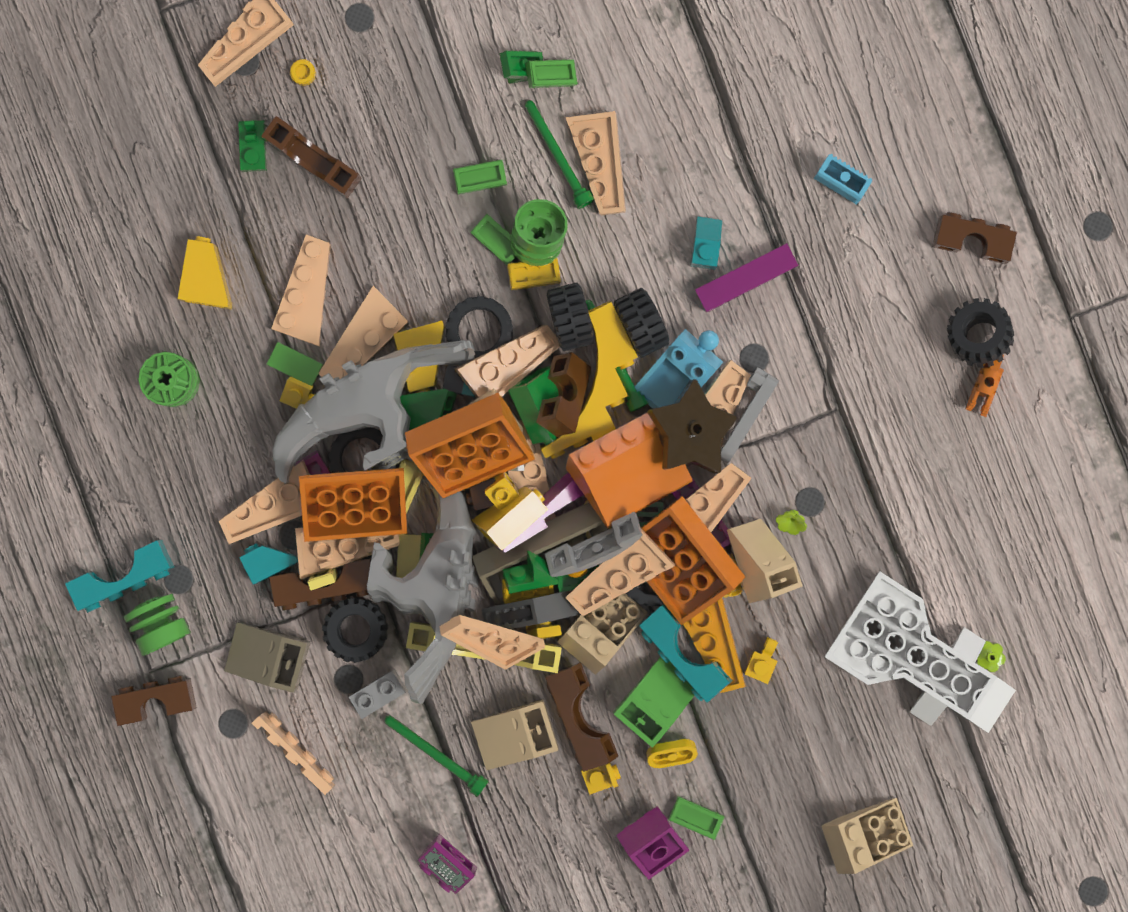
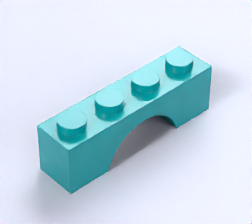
(149, 562)
(704, 678)

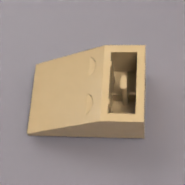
(763, 561)
(602, 632)
(515, 735)
(867, 836)

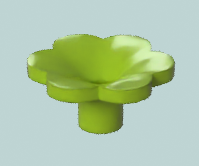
(791, 522)
(989, 649)

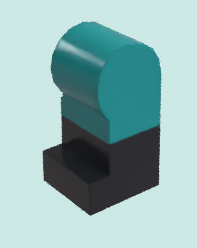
(455, 384)

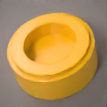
(302, 72)

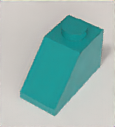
(706, 243)
(265, 562)

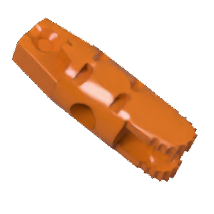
(993, 375)

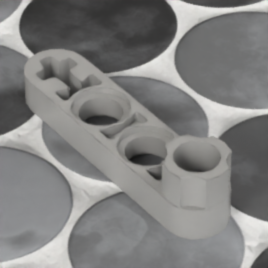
(763, 385)

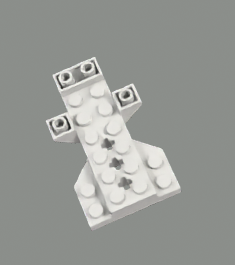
(944, 674)

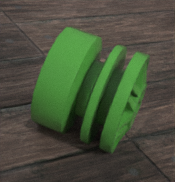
(542, 221)
(182, 385)
(156, 624)

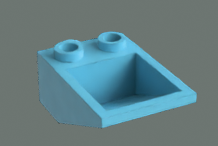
(681, 362)

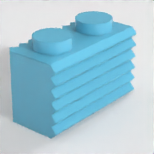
(843, 179)

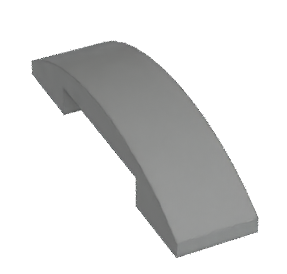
(595, 550)

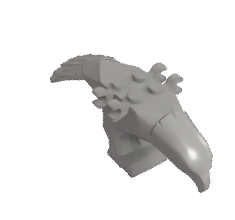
(363, 400)
(433, 588)

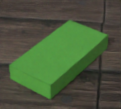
(551, 73)
(480, 177)
(494, 238)
(295, 364)
(696, 817)

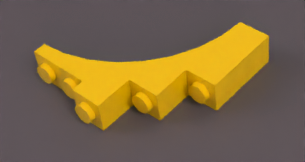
(607, 389)

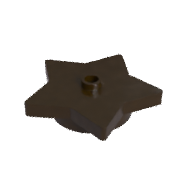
(692, 430)

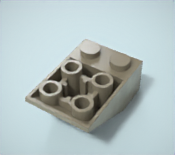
(267, 657)

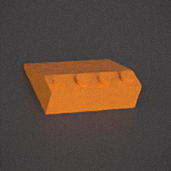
(468, 445)
(625, 470)
(353, 504)
(701, 567)

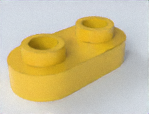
(672, 753)

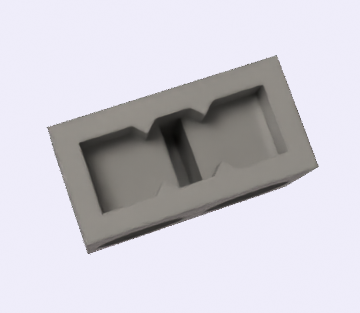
(378, 693)

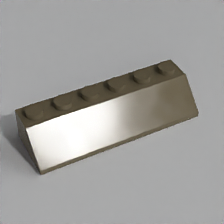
(567, 528)

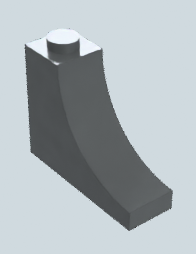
(530, 611)

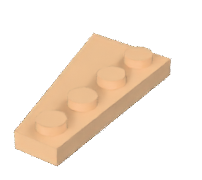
(303, 301)
(365, 335)
(508, 363)
(718, 495)
(620, 575)
(277, 736)

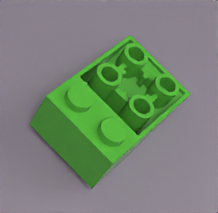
(655, 702)

